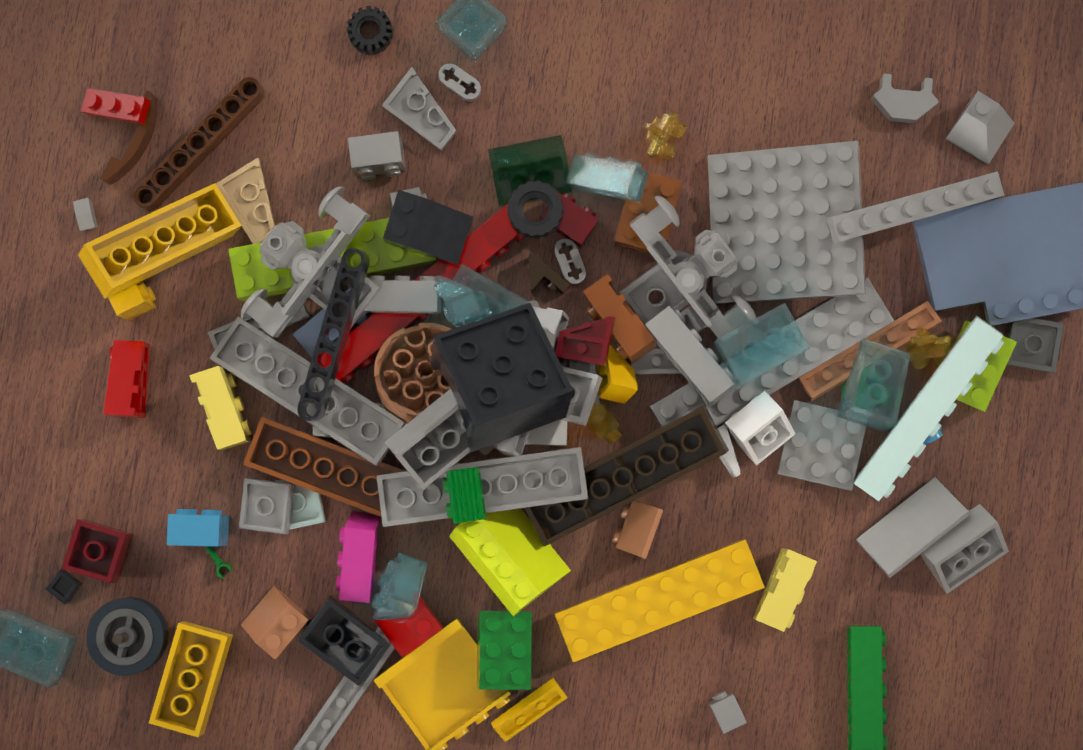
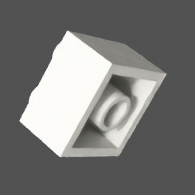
(760, 427)

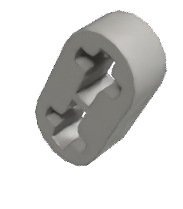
(456, 87)
(575, 259)

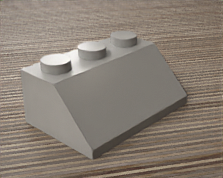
(965, 549)

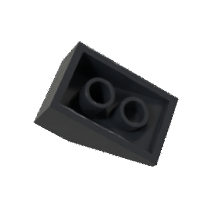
(427, 227)
(343, 641)

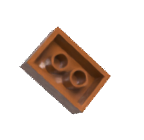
(655, 186)

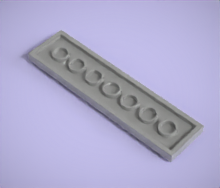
(282, 375)
(505, 482)

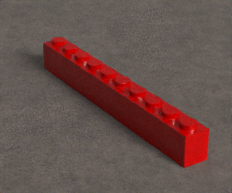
(480, 248)

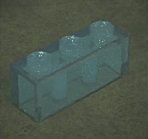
(607, 177)

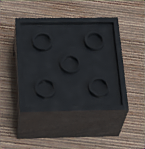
(502, 375)

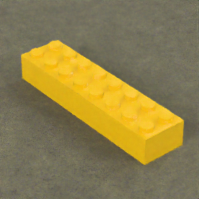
(659, 600)

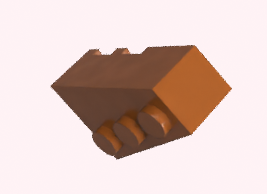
(628, 329)

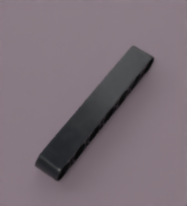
(336, 348)

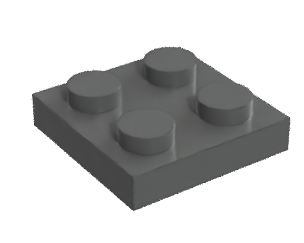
(1036, 344)

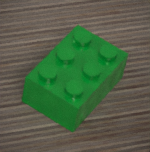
(504, 650)

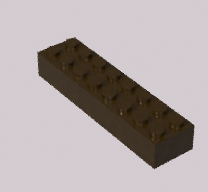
(634, 473)

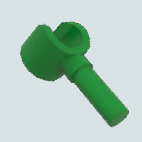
(218, 561)

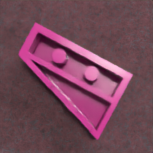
(358, 557)

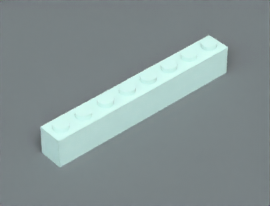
(928, 408)

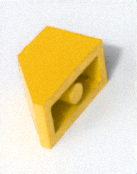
(617, 377)

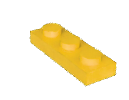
(529, 710)

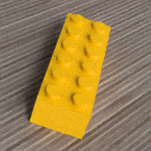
(159, 240)

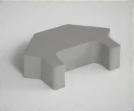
(904, 104)

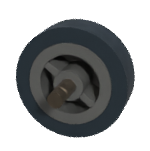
(127, 636)

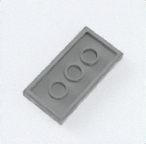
(912, 527)

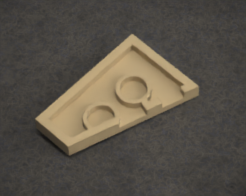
(249, 200)

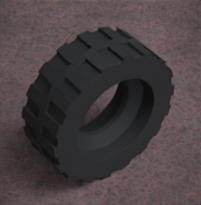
(521, 196)

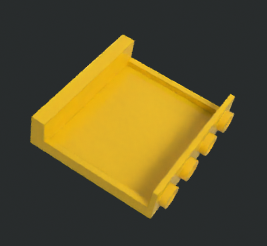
(438, 687)

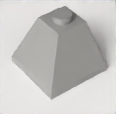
(981, 128)

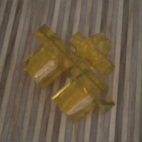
(659, 133)
(928, 346)
(603, 423)

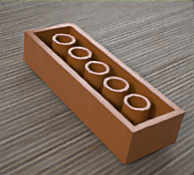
(316, 465)

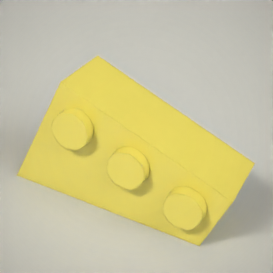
(222, 407)
(784, 589)

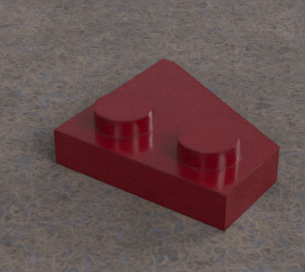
(587, 342)

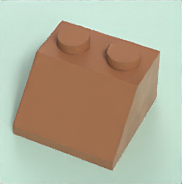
(638, 528)
(275, 623)

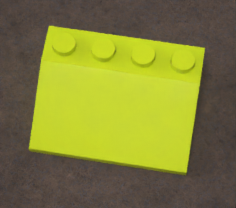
(510, 557)

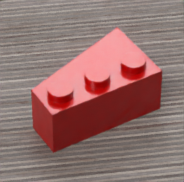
(127, 379)

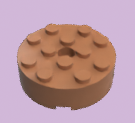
(399, 371)

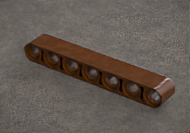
(186, 147)

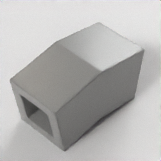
(85, 214)

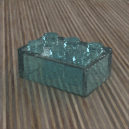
(761, 345)
(33, 648)

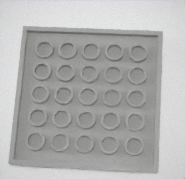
(775, 217)

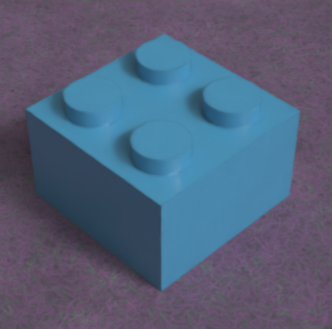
(190, 529)

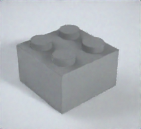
(377, 155)

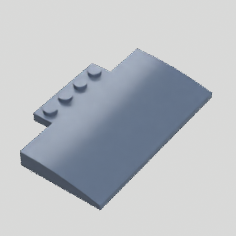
(1008, 253)

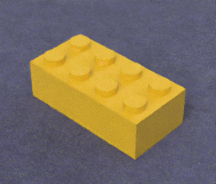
(190, 679)

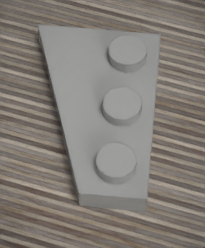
(419, 111)

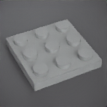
(823, 448)

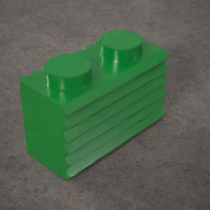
(465, 494)

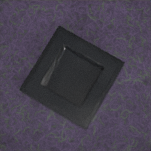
(63, 586)

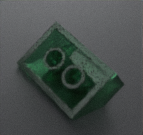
(529, 161)

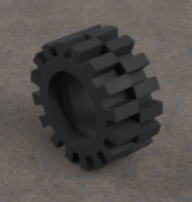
(362, 17)

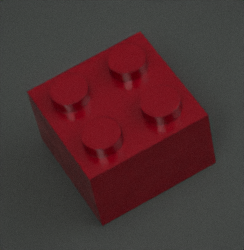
(97, 551)

